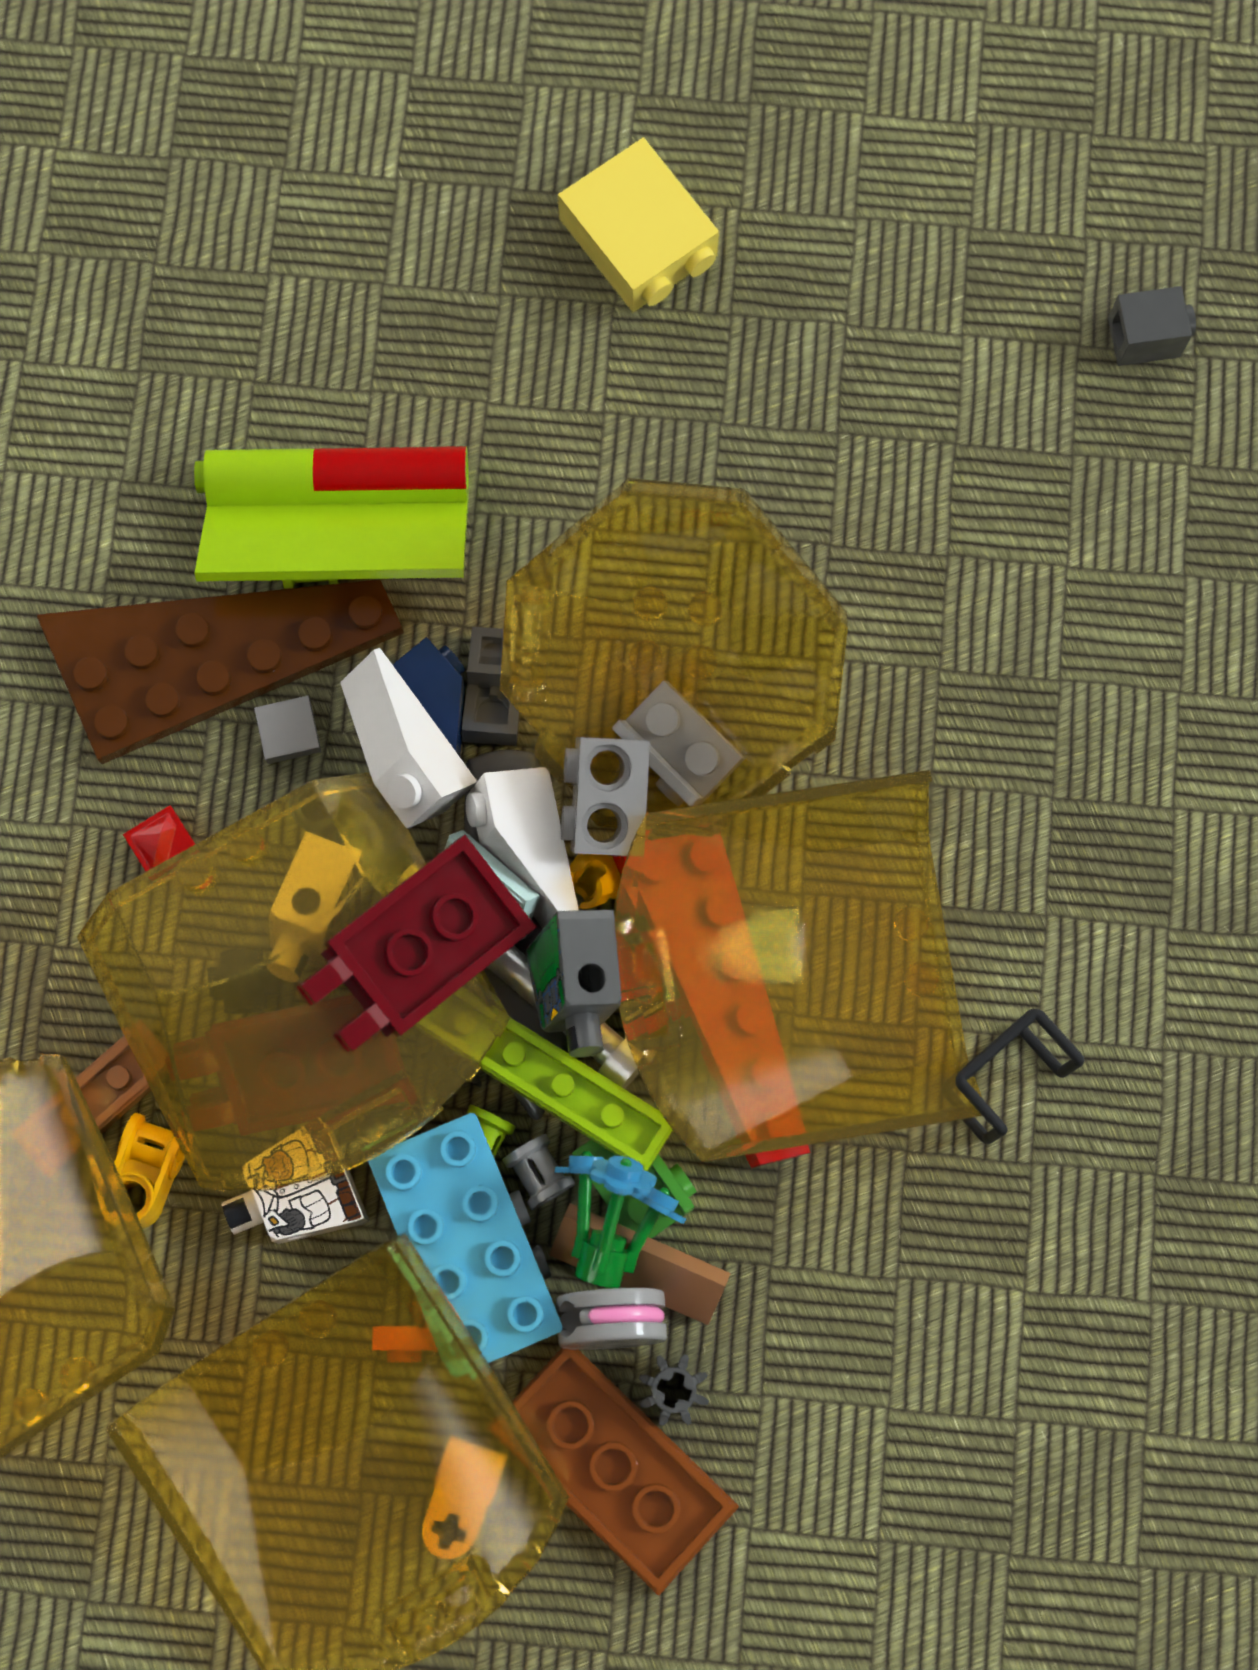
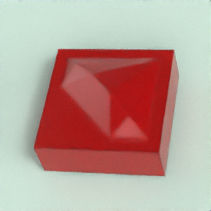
(159, 838)

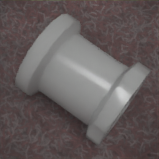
(522, 1162)

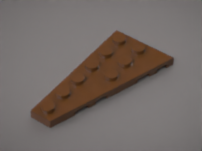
(179, 662)

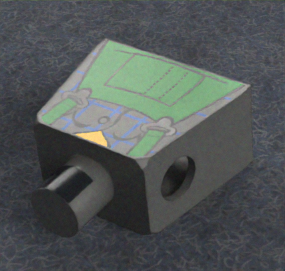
(576, 977)

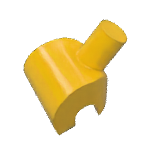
(595, 879)

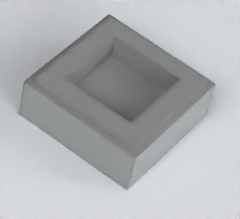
(287, 729)

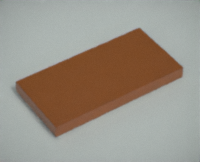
(621, 1469)

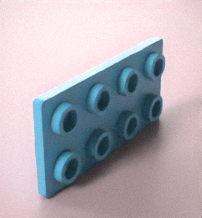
(466, 1230)

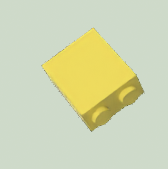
(639, 225)

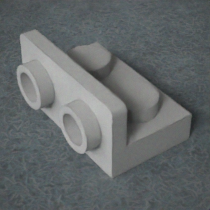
(683, 746)

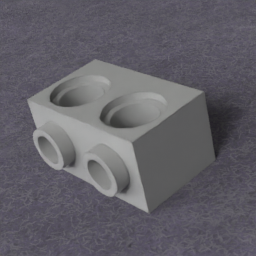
(623, 796)

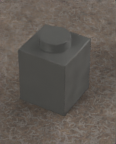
(1151, 325)

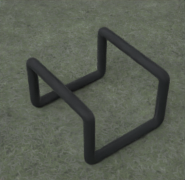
(1020, 1028)

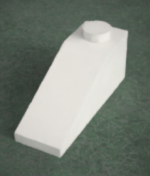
(402, 743)
(523, 830)

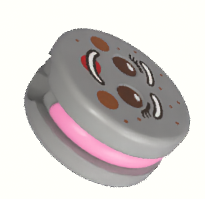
(611, 1318)

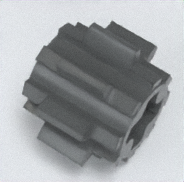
(680, 1406)

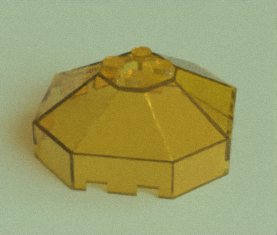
(684, 593)

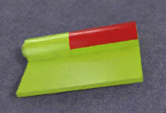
(333, 513)

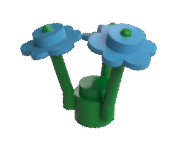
(603, 1255)

